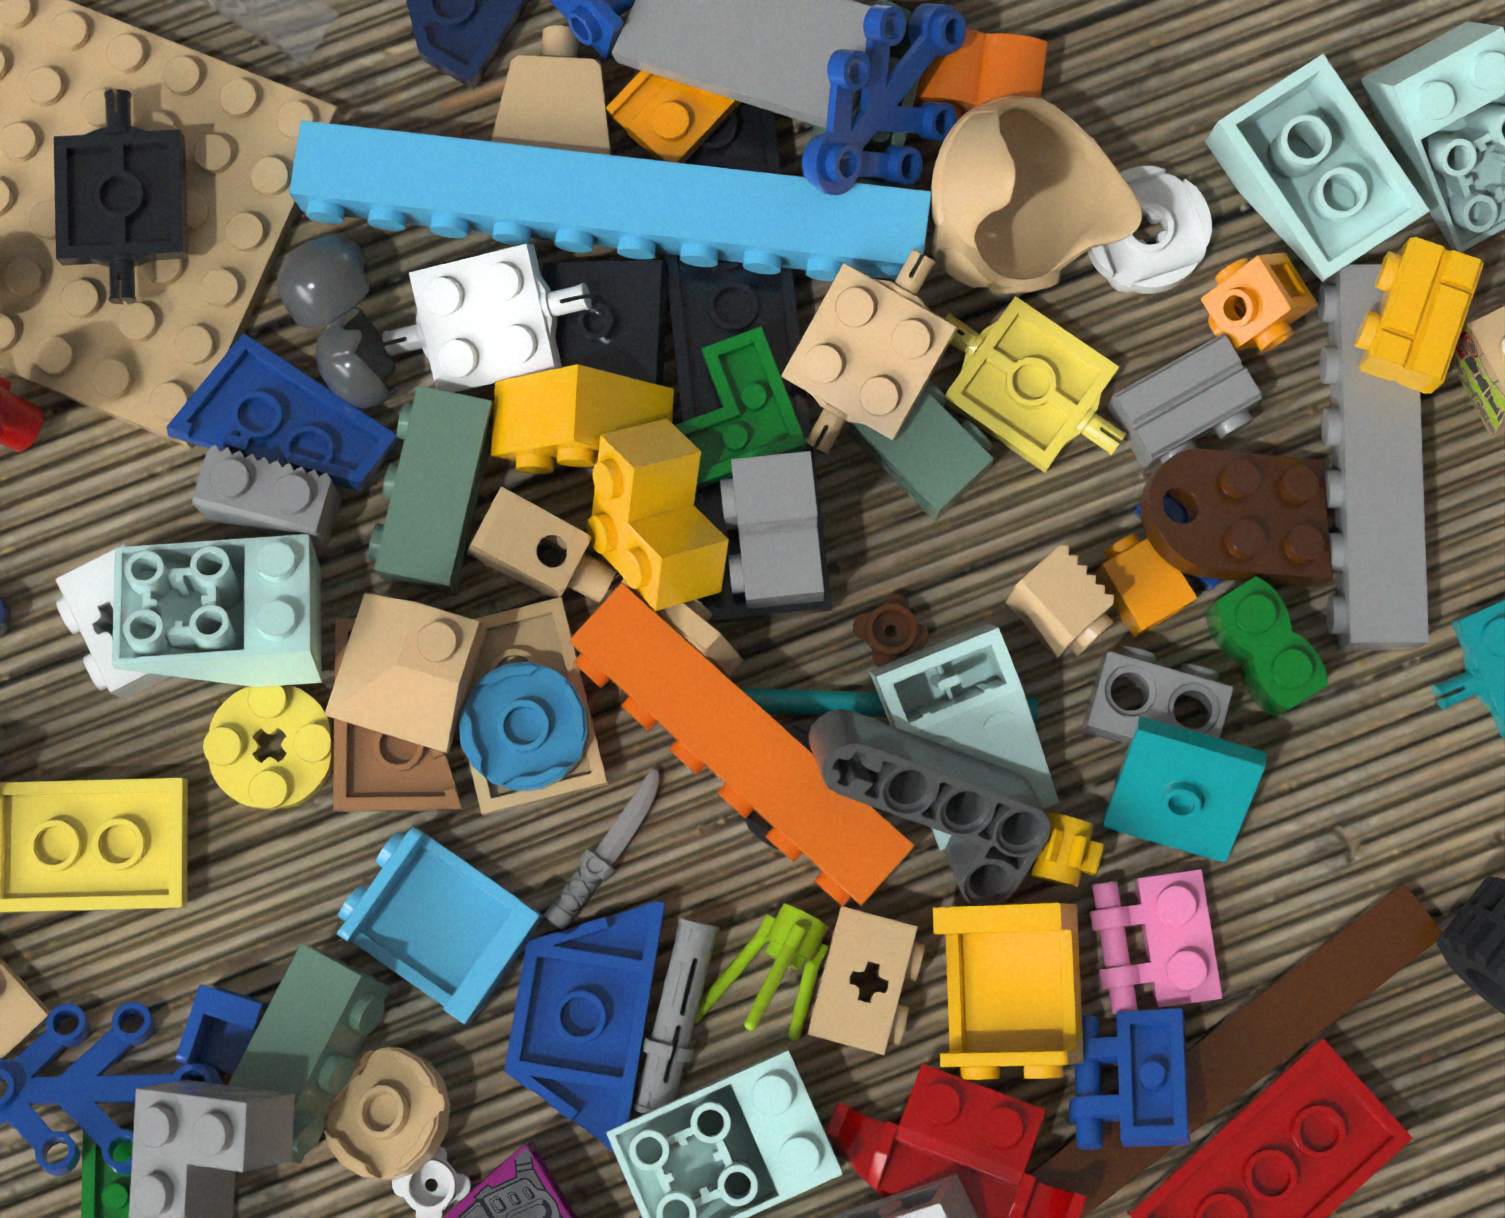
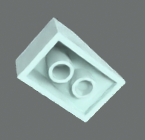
(1316, 169)

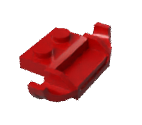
(955, 1130)

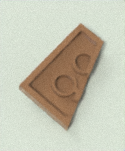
(383, 771)

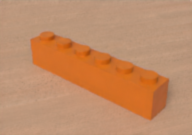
(739, 744)

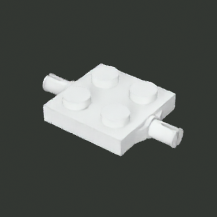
(486, 319)

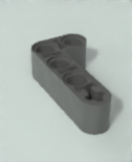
(986, 845)

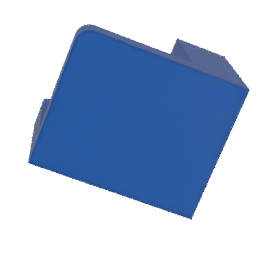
(220, 1027)

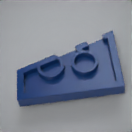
(279, 413)

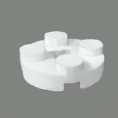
(1178, 249)

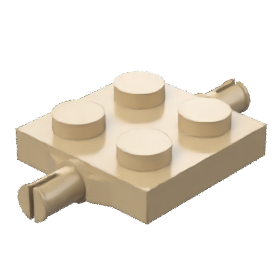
(869, 351)

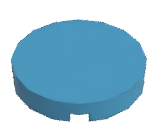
(524, 726)

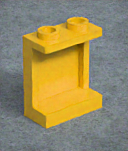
(1012, 988)

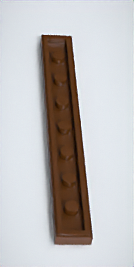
(1261, 1036)

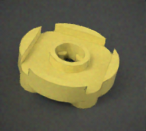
(233, 747)

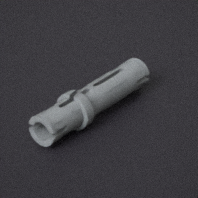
(676, 1015)

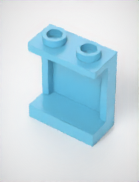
(438, 923)

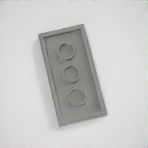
(746, 49)

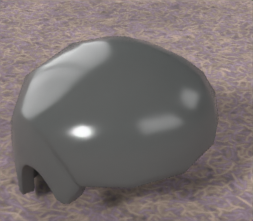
(322, 279)
(355, 360)

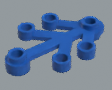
(836, 157)
(82, 1085)

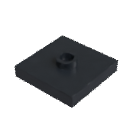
(626, 317)

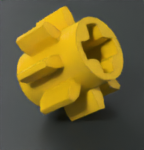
(1068, 852)

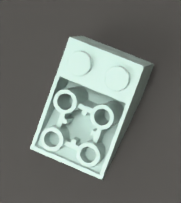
(1447, 127)
(220, 610)
(970, 701)
(727, 1146)

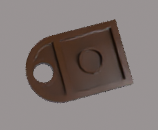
(1243, 517)

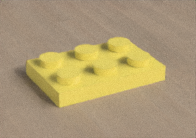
(93, 845)

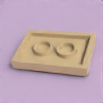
(539, 636)

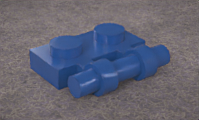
(1151, 1081)

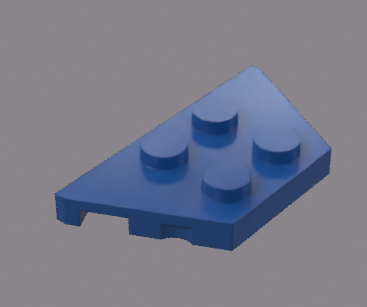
(586, 1016)

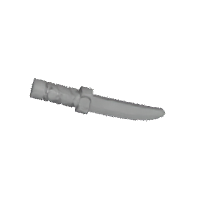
(599, 864)

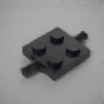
(120, 197)

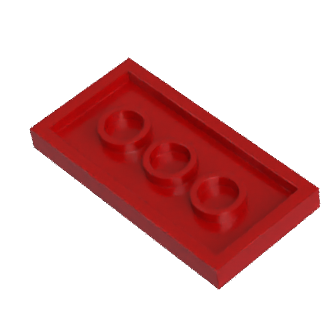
(1287, 1150)

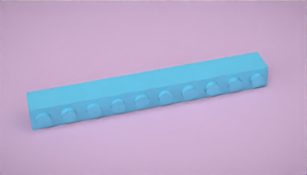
(604, 202)

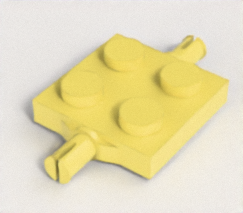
(1031, 385)

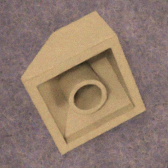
(407, 671)

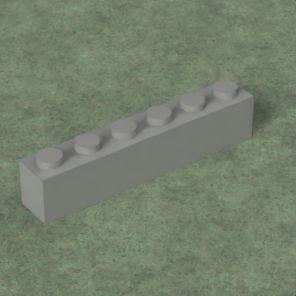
(1372, 483)

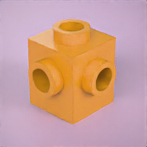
(1258, 301)

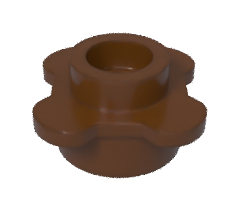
(892, 613)

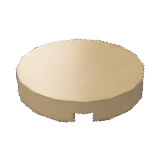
(388, 1115)

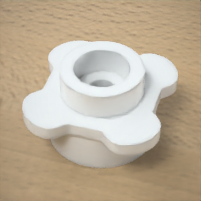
(432, 1203)

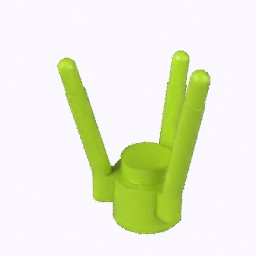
(792, 939)

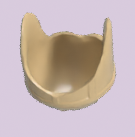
(1023, 196)

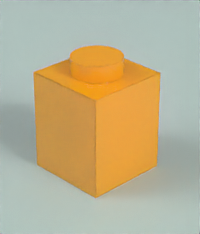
(1143, 584)

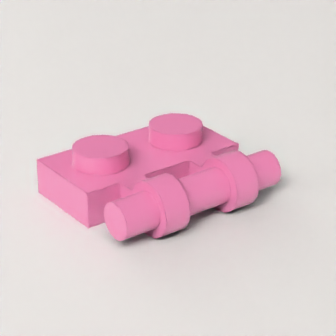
(1175, 939)

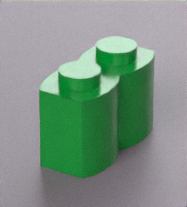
(1273, 660)

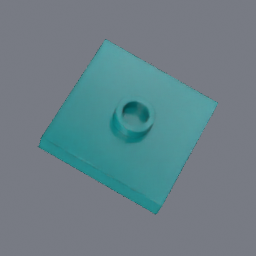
(1183, 789)

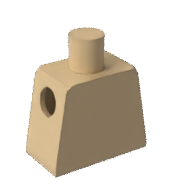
(555, 99)
(510, 542)

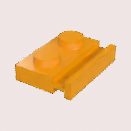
(668, 115)

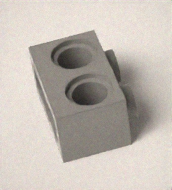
(1159, 690)

